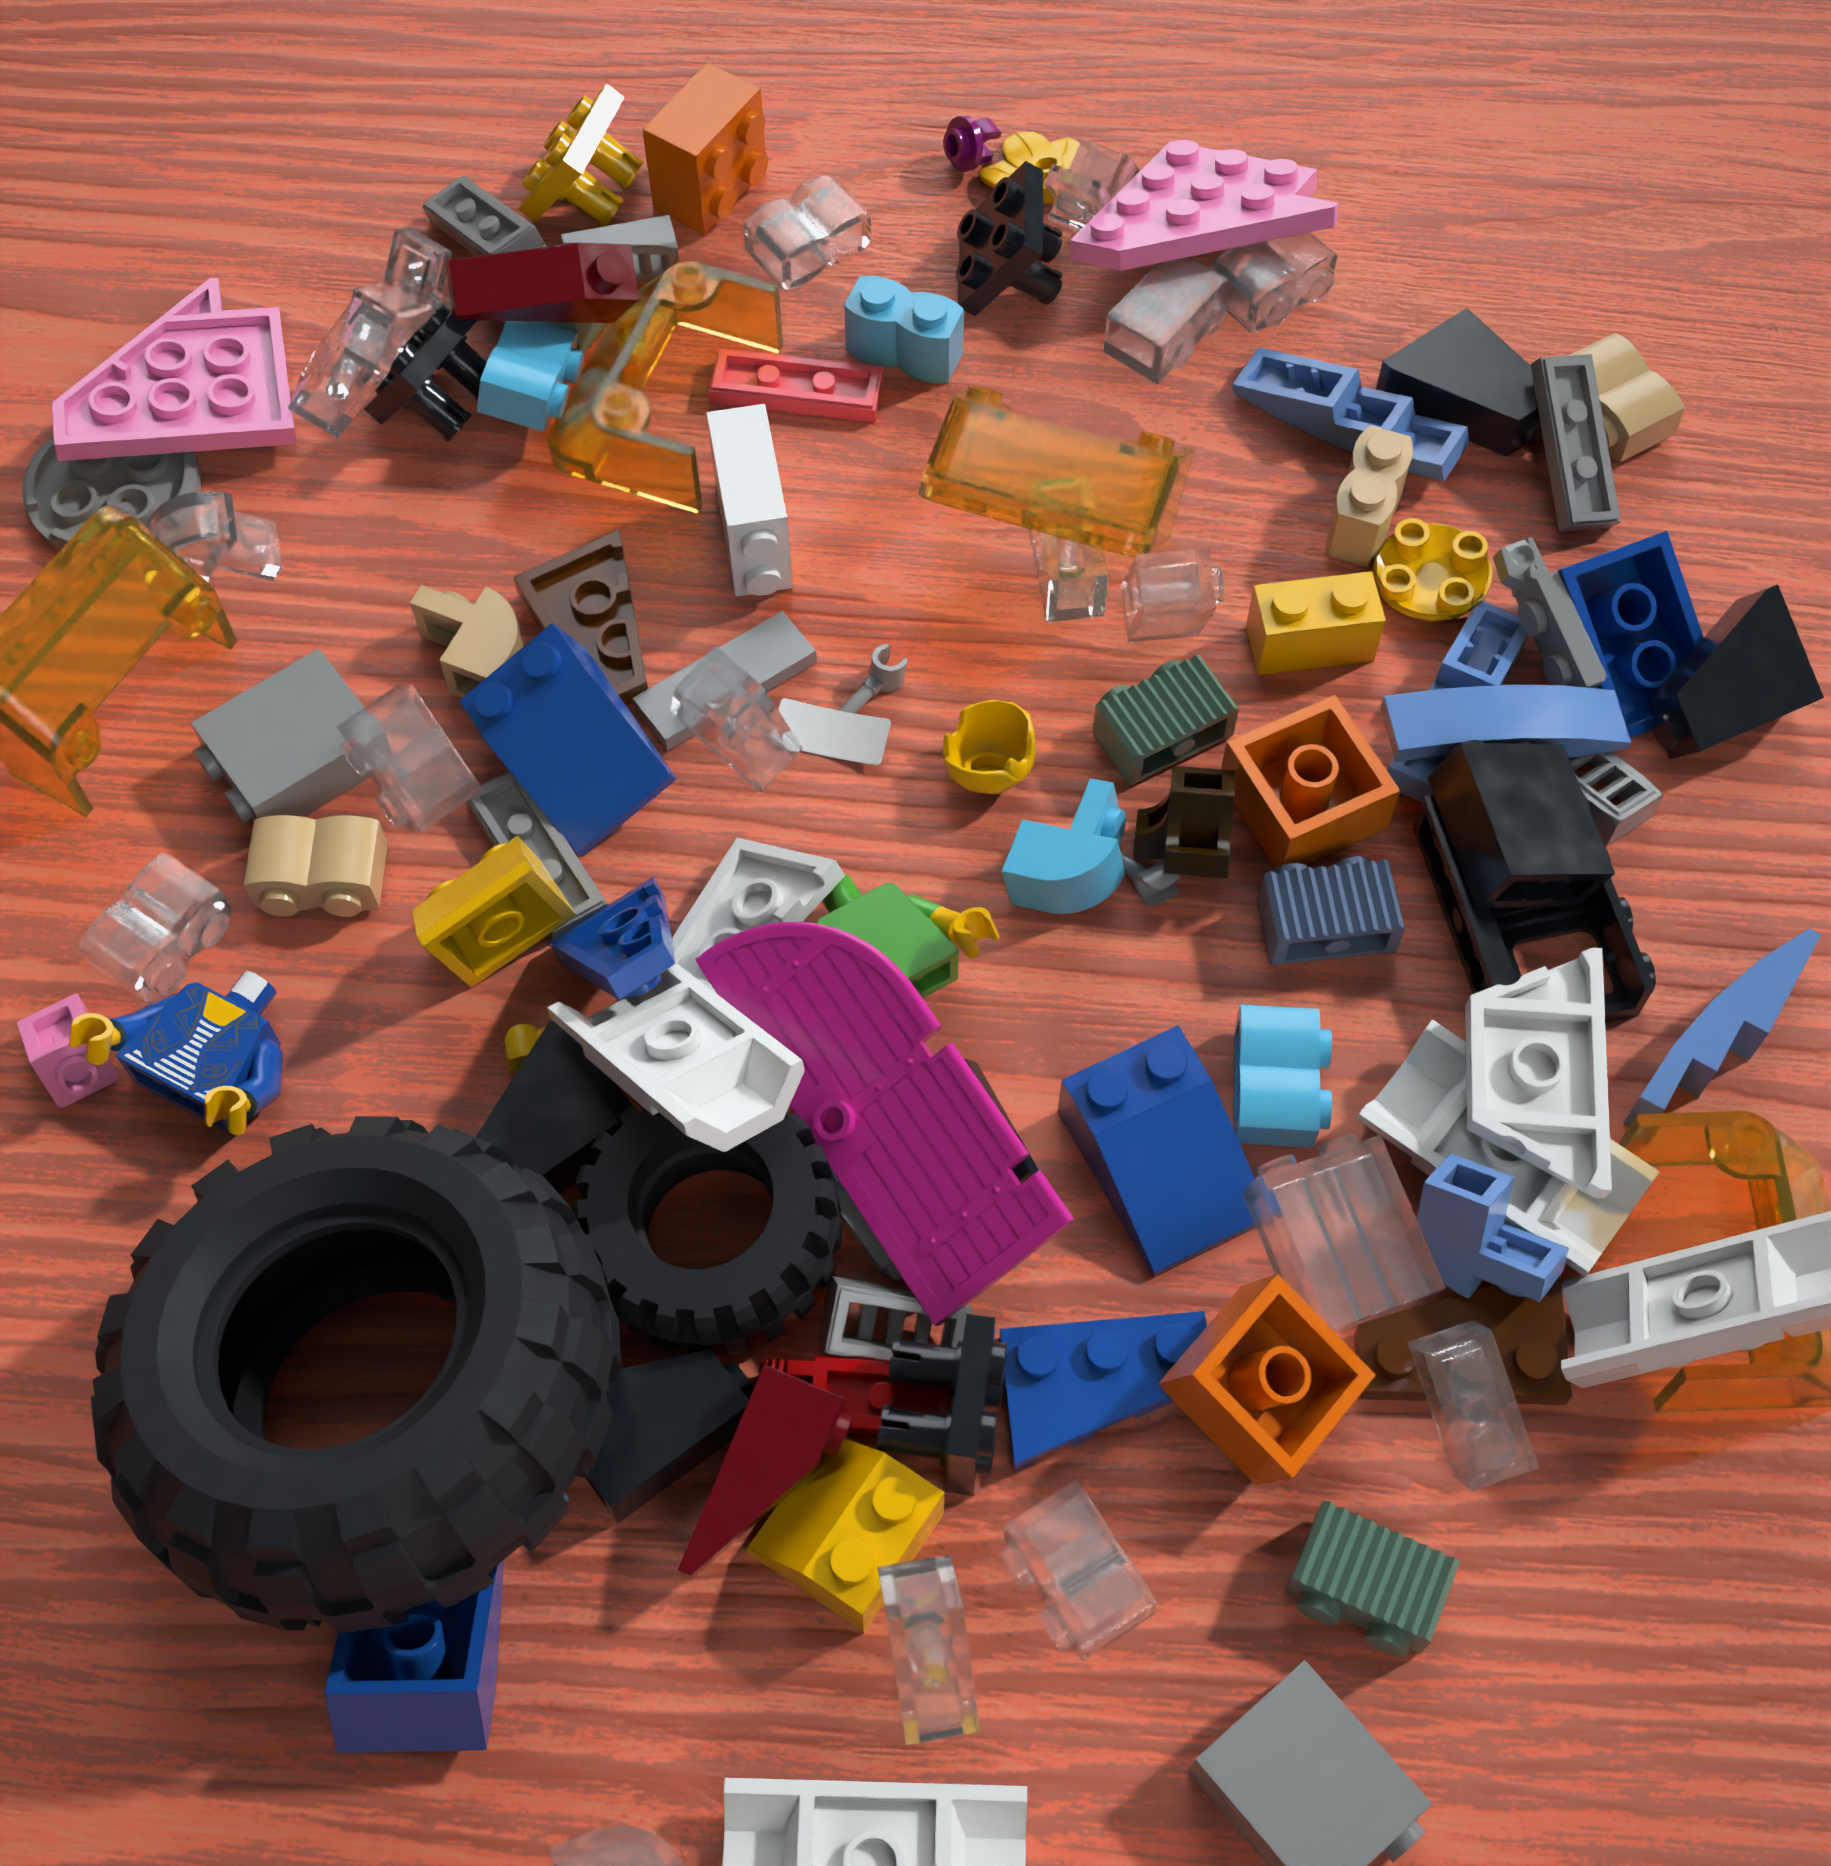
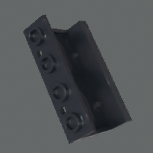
(1489, 934)

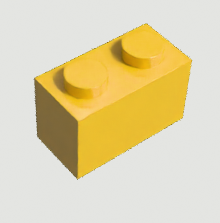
(1315, 623)

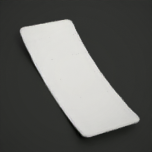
(836, 732)

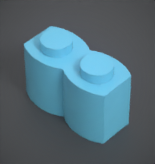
(904, 329)
(530, 373)
(1279, 1076)

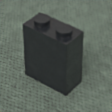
(1520, 825)

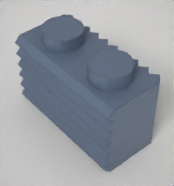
(1330, 911)

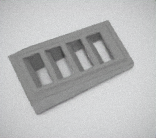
(650, 239)
(1635, 791)
(871, 1295)

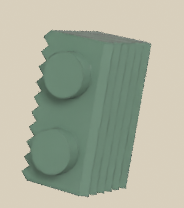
(1163, 718)
(1371, 1580)

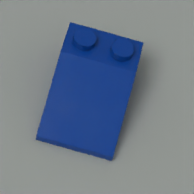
(1635, 619)
(568, 738)
(1160, 1149)
(419, 1680)

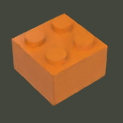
(706, 148)
(1309, 784)
(1267, 1380)

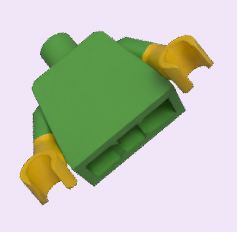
(909, 930)

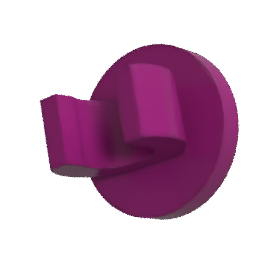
(965, 142)

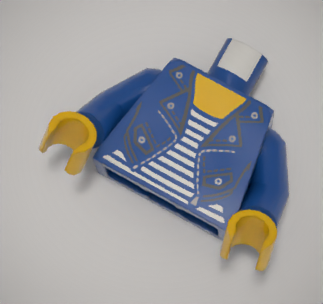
(196, 1050)

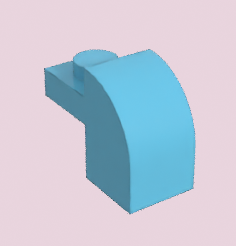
(1072, 867)

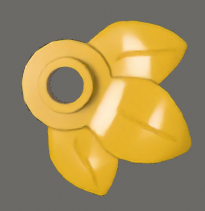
(1035, 150)

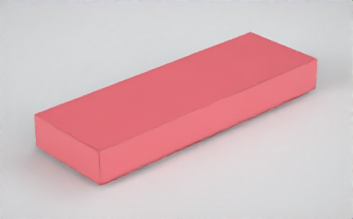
(796, 384)

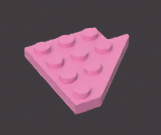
(1201, 203)
(183, 386)

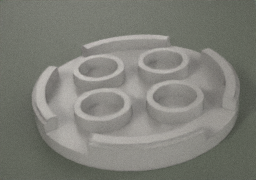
(67, 493)

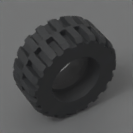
(721, 1301)

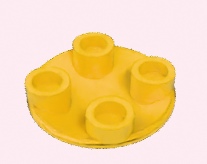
(1433, 570)

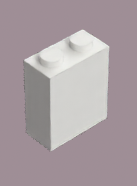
(750, 500)

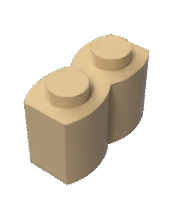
(1634, 401)
(1369, 495)
(315, 864)

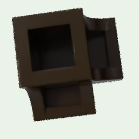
(1190, 824)

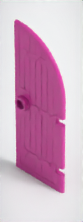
(897, 1124)

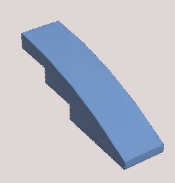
(1336, 408)
(1478, 657)
(1439, 719)
(1732, 1021)

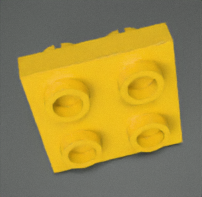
(569, 152)

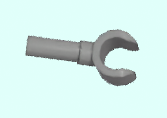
(880, 678)
(1151, 883)

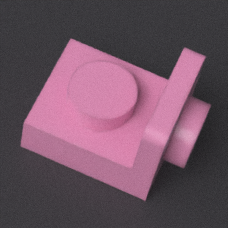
(59, 1066)

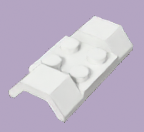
(690, 1059)
(1427, 1118)
(1700, 1302)
(872, 1823)

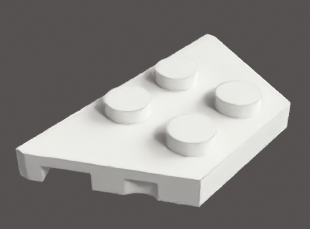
(1543, 1071)

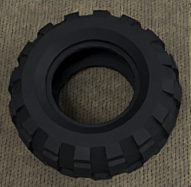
(440, 1490)

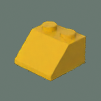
(491, 912)
(846, 1524)

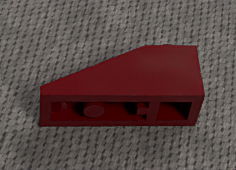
(545, 284)
(774, 1449)

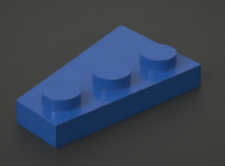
(621, 944)
(1087, 1376)

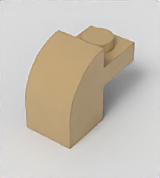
(476, 635)

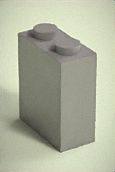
(281, 742)
(1310, 1781)

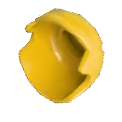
(990, 747)

